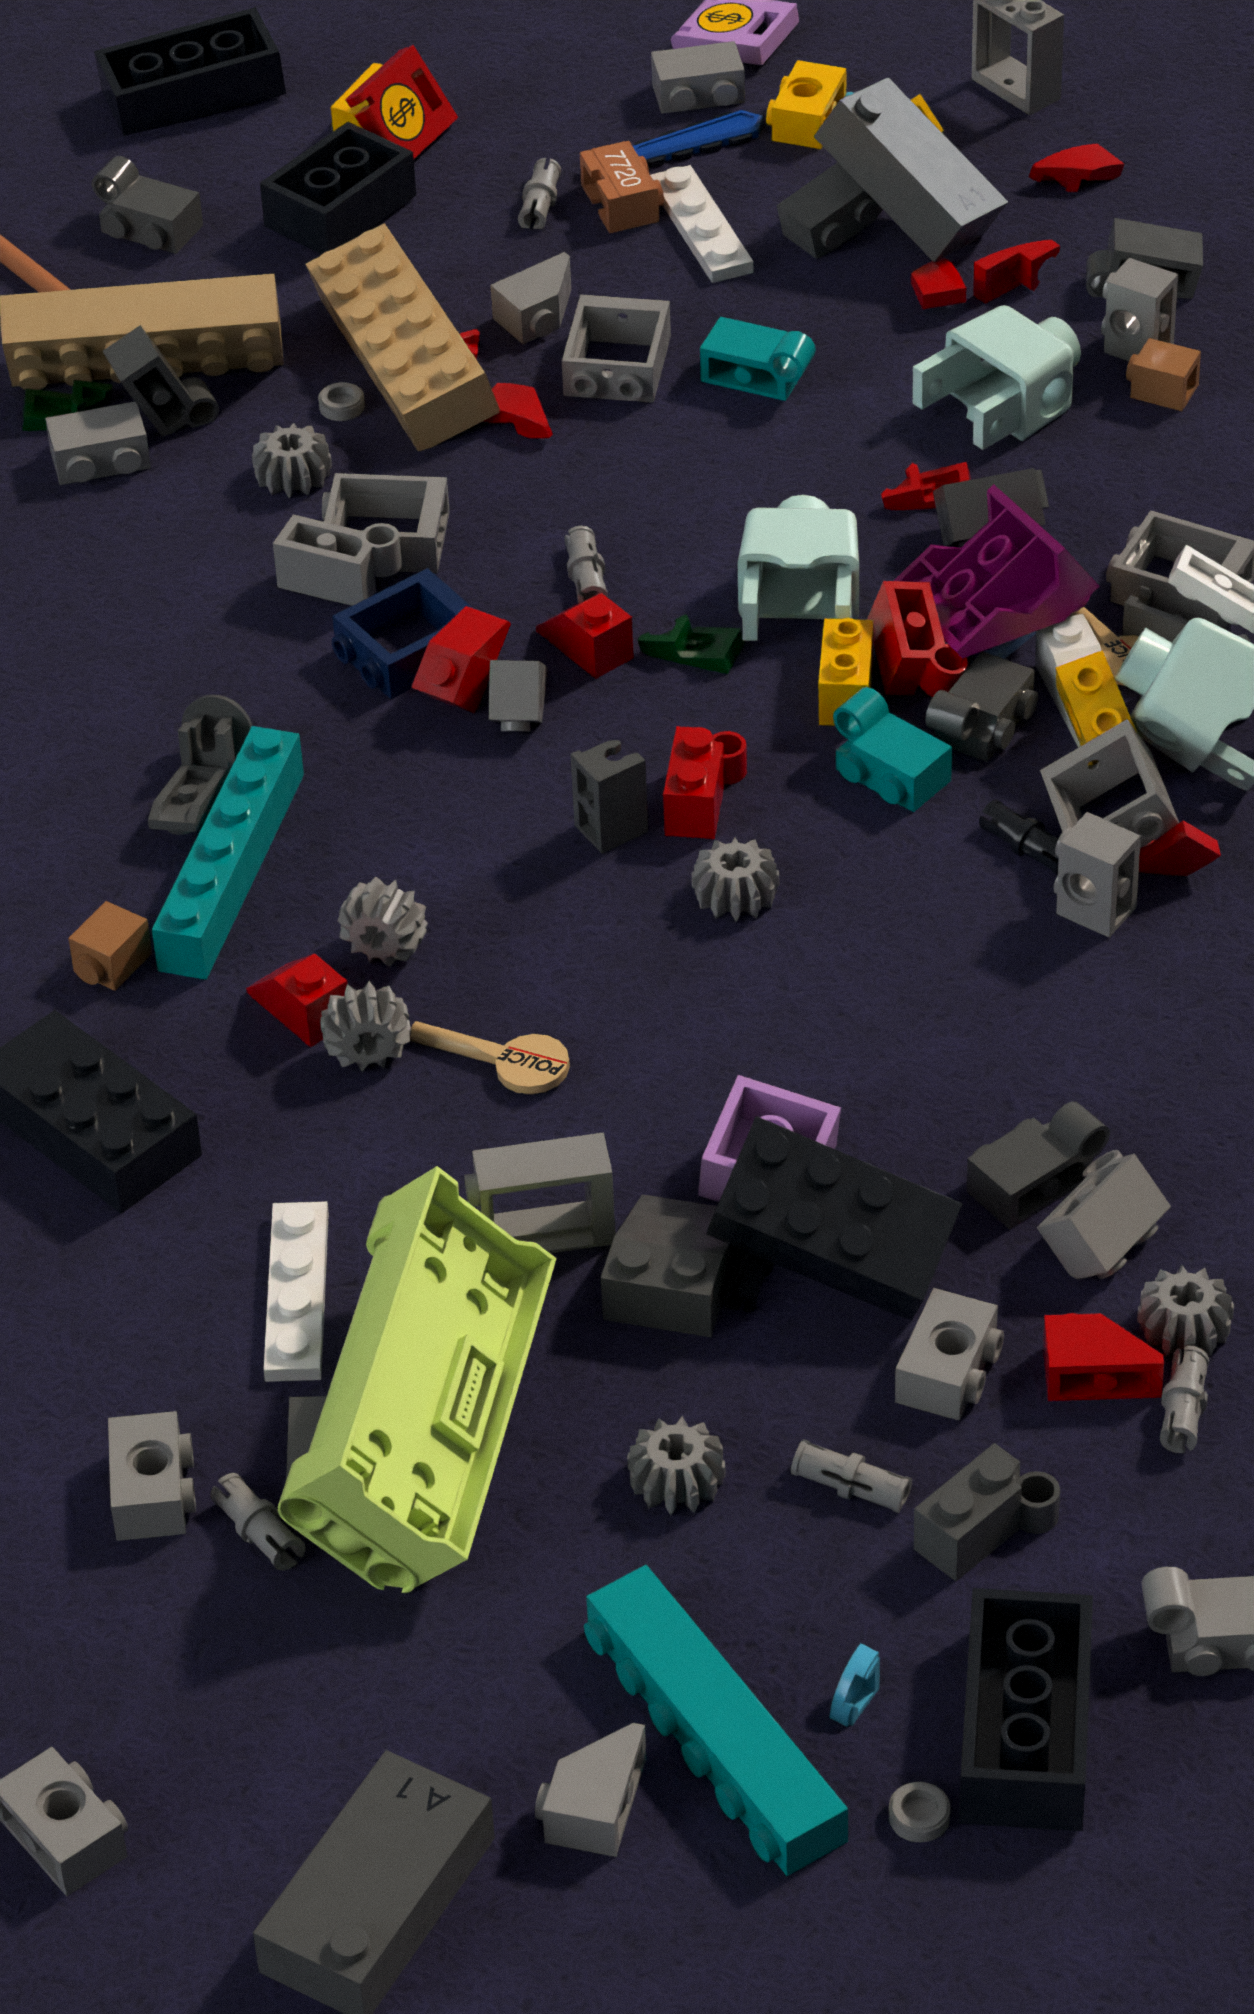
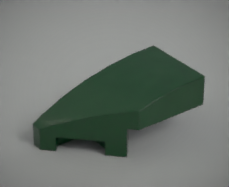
(46, 404)
(698, 647)

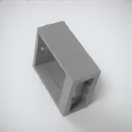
(993, 67)
(599, 321)
(395, 498)
(1165, 538)
(1119, 756)
(548, 1165)

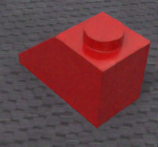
(592, 634)
(459, 658)
(299, 995)
(1097, 1360)

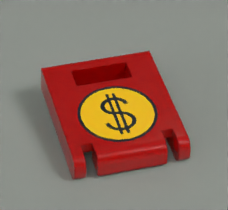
(403, 102)

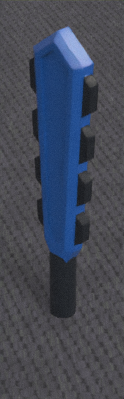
(701, 136)

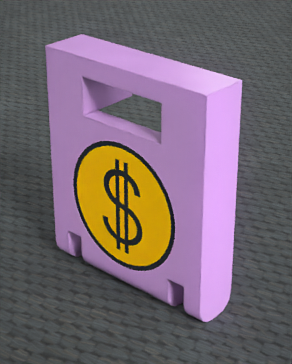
(737, 21)

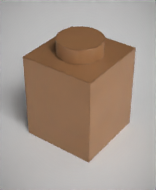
(1164, 374)
(110, 946)

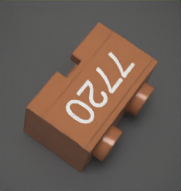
(622, 185)

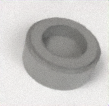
(341, 401)
(919, 1812)

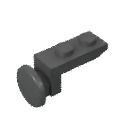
(208, 744)

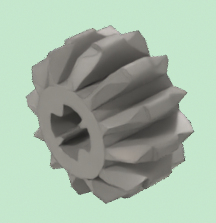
(291, 460)
(735, 878)
(382, 921)
(365, 1026)
(1185, 1311)
(676, 1465)

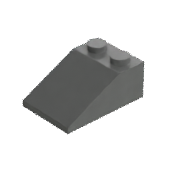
(666, 1268)

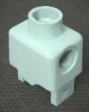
(1017, 384)
(798, 563)
(1192, 695)

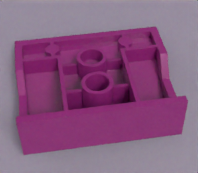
(1001, 580)

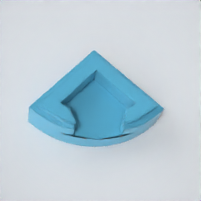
(859, 1683)

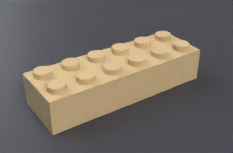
(191, 322)
(403, 338)

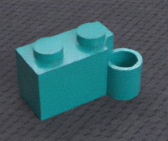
(755, 358)
(889, 752)

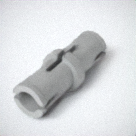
(539, 194)
(585, 564)
(1184, 1399)
(851, 1476)
(257, 1521)

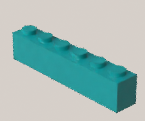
(228, 853)
(716, 1720)

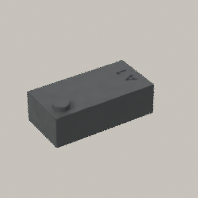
(910, 169)
(374, 1885)

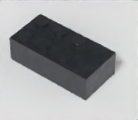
(190, 72)
(93, 1112)
(834, 1218)
(1026, 1710)

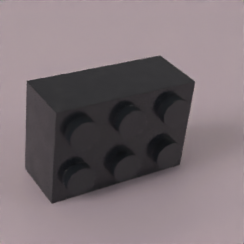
(338, 188)

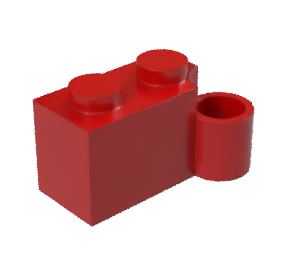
(911, 641)
(697, 777)

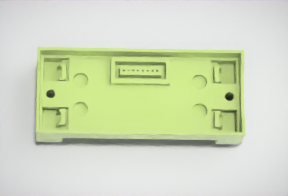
(420, 1389)

